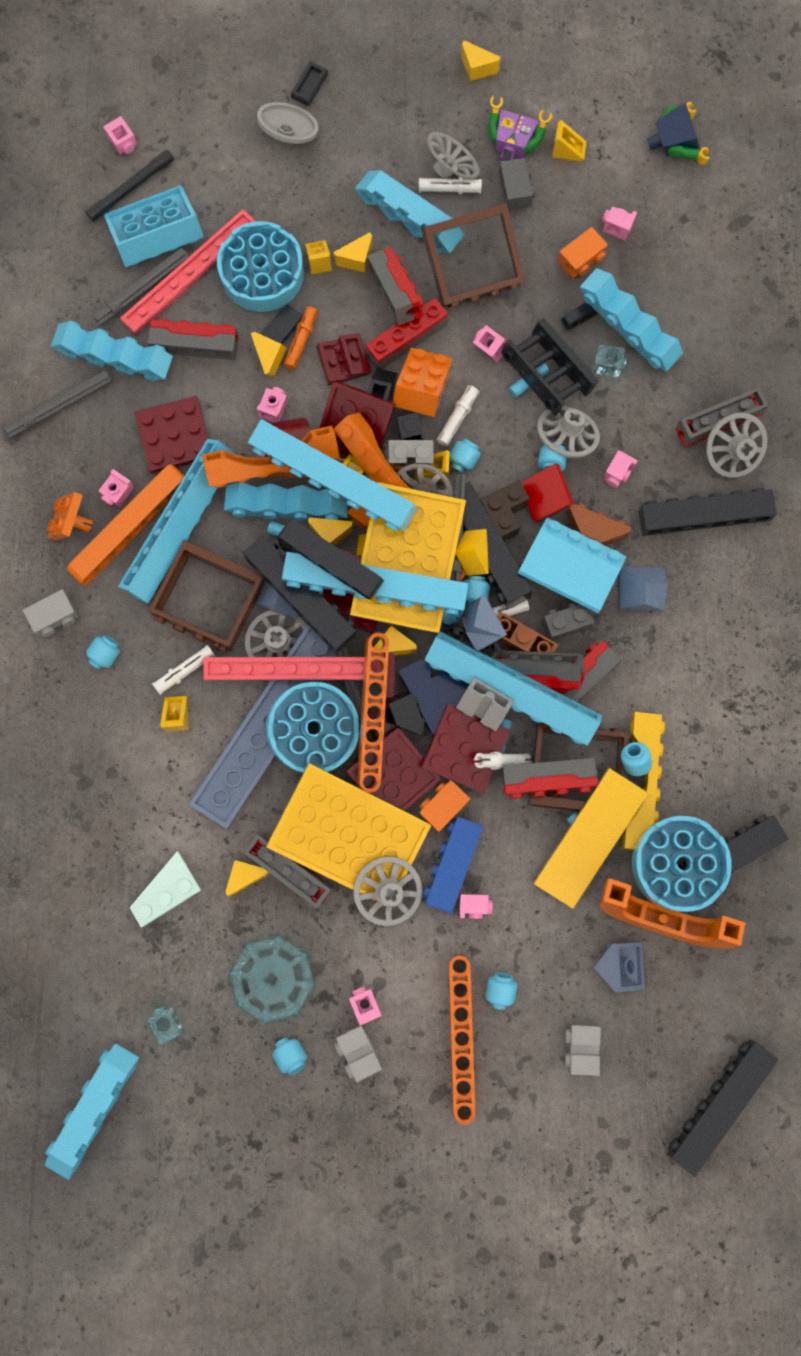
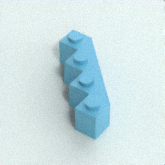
(406, 206)
(635, 326)
(120, 353)
(278, 502)
(94, 1105)

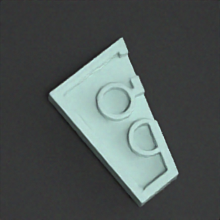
(166, 891)

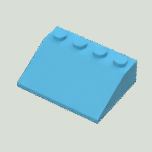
(153, 226)
(572, 565)

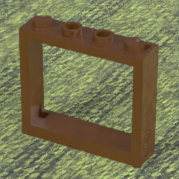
(491, 289)
(190, 550)
(613, 735)

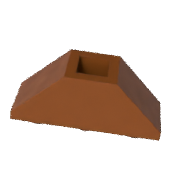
(597, 525)
(522, 637)

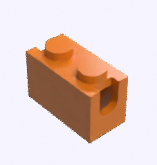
(582, 253)
(444, 805)

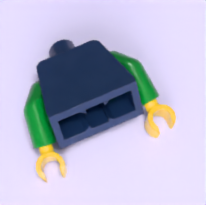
(678, 134)

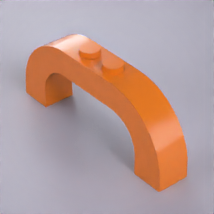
(711, 933)

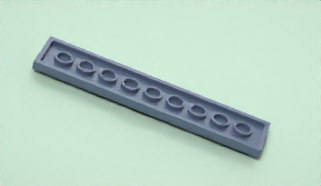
(248, 752)

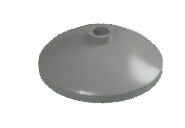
(287, 123)

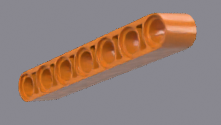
(125, 526)
(379, 702)
(466, 1049)

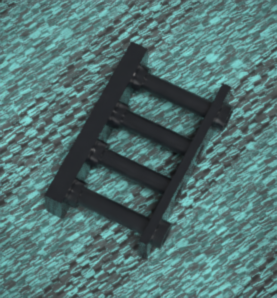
(562, 355)

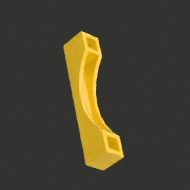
(647, 730)

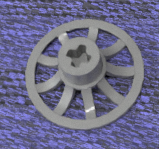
(447, 163)
(570, 426)
(739, 446)
(426, 483)
(276, 637)
(388, 891)

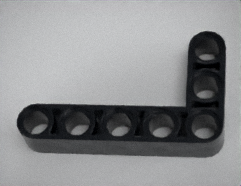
(301, 540)

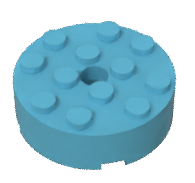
(257, 246)
(289, 721)
(705, 857)

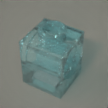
(605, 352)
(175, 1027)

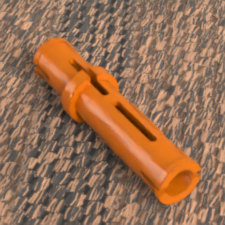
(298, 344)

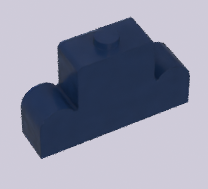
(432, 692)

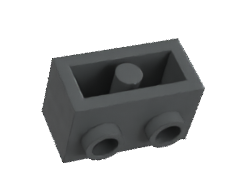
(516, 184)
(567, 621)

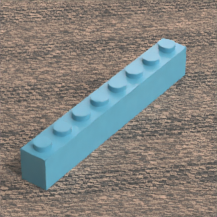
(333, 475)
(171, 529)
(397, 586)
(528, 695)

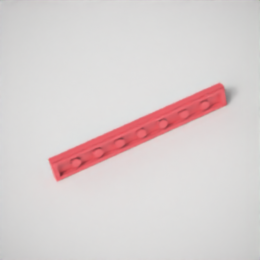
(181, 278)
(286, 668)

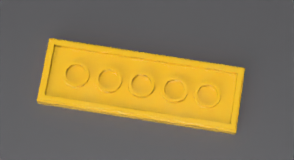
(590, 838)

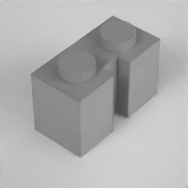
(419, 450)
(51, 613)
(485, 703)
(583, 1049)
(358, 1052)

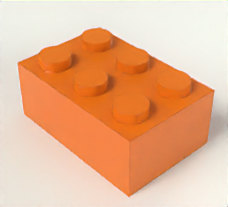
(422, 382)

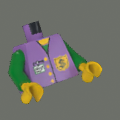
(515, 133)

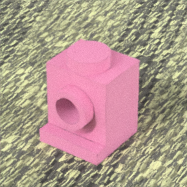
(122, 139)
(618, 222)
(483, 339)
(272, 411)
(619, 469)
(123, 490)
(474, 906)
(365, 1014)

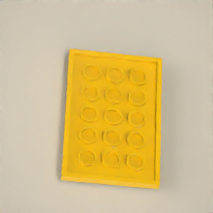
(423, 549)
(343, 829)

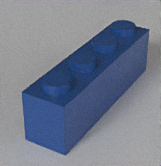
(453, 865)

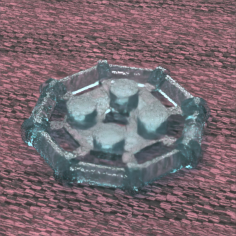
(283, 986)

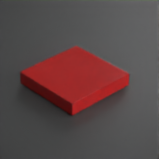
(547, 493)

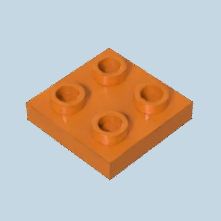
(67, 518)

